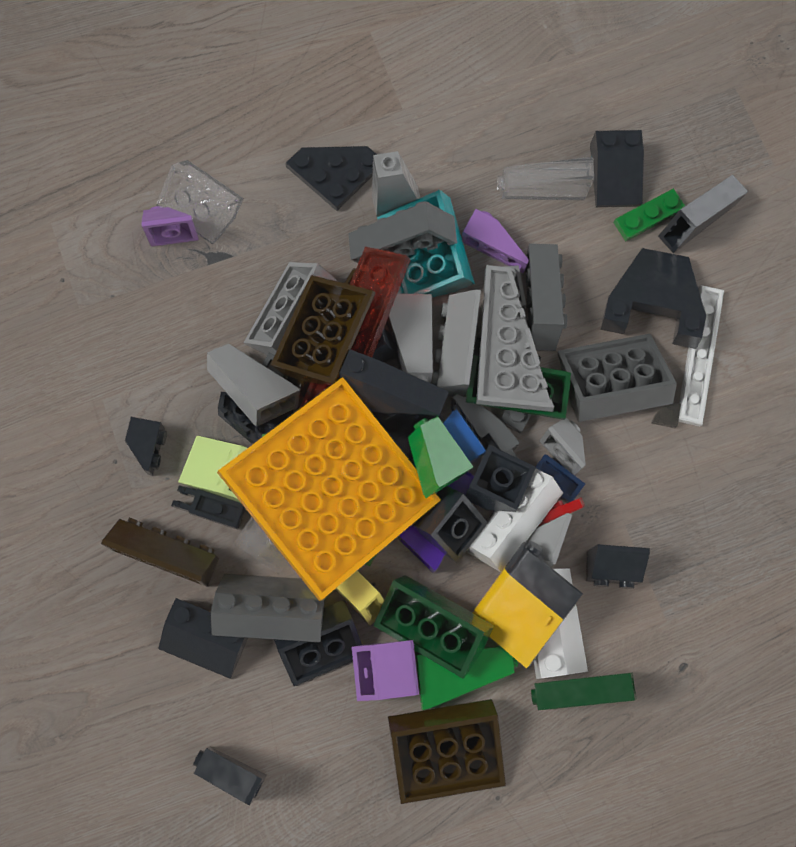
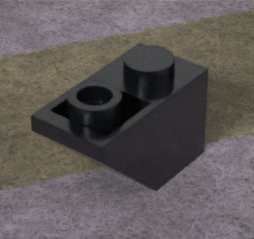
(144, 440)

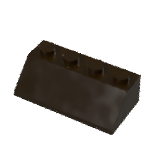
(162, 551)

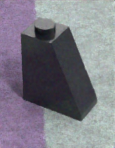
(229, 774)

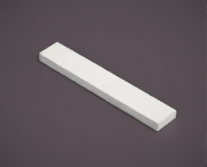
(700, 361)

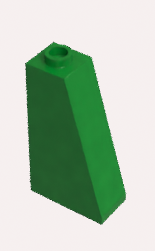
(441, 685)

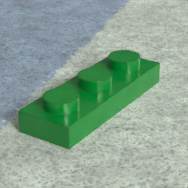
(649, 214)

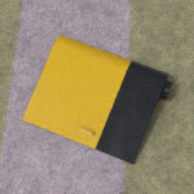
(527, 604)

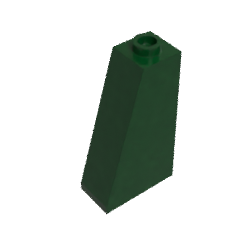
(584, 691)

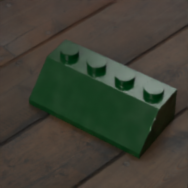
(557, 387)
(435, 624)

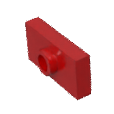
(560, 509)

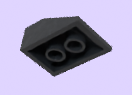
(618, 168)

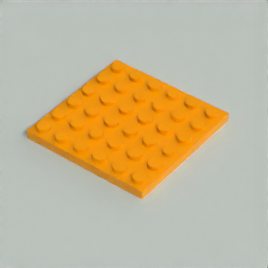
(328, 488)

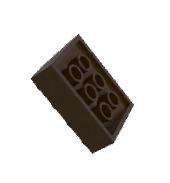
(322, 330)
(447, 751)

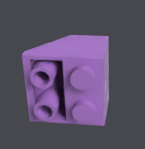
(385, 670)

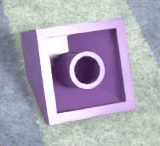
(168, 226)

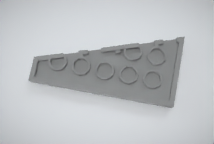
(508, 358)

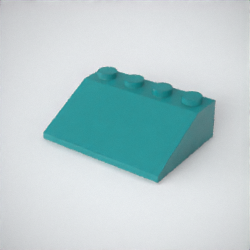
(439, 269)

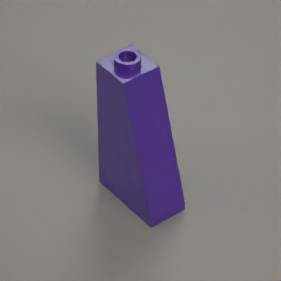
(422, 548)

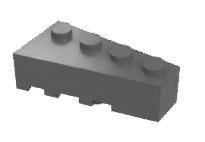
(406, 230)
(545, 296)

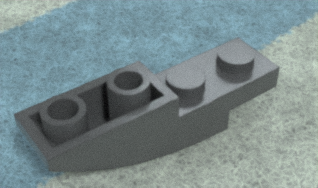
(486, 425)

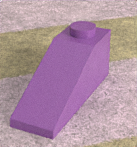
(490, 238)

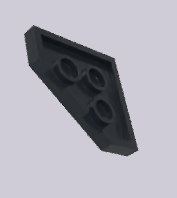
(333, 171)
(236, 418)

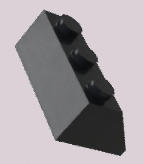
(190, 637)
(311, 659)

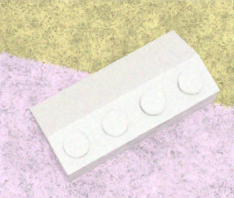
(510, 529)
(565, 649)

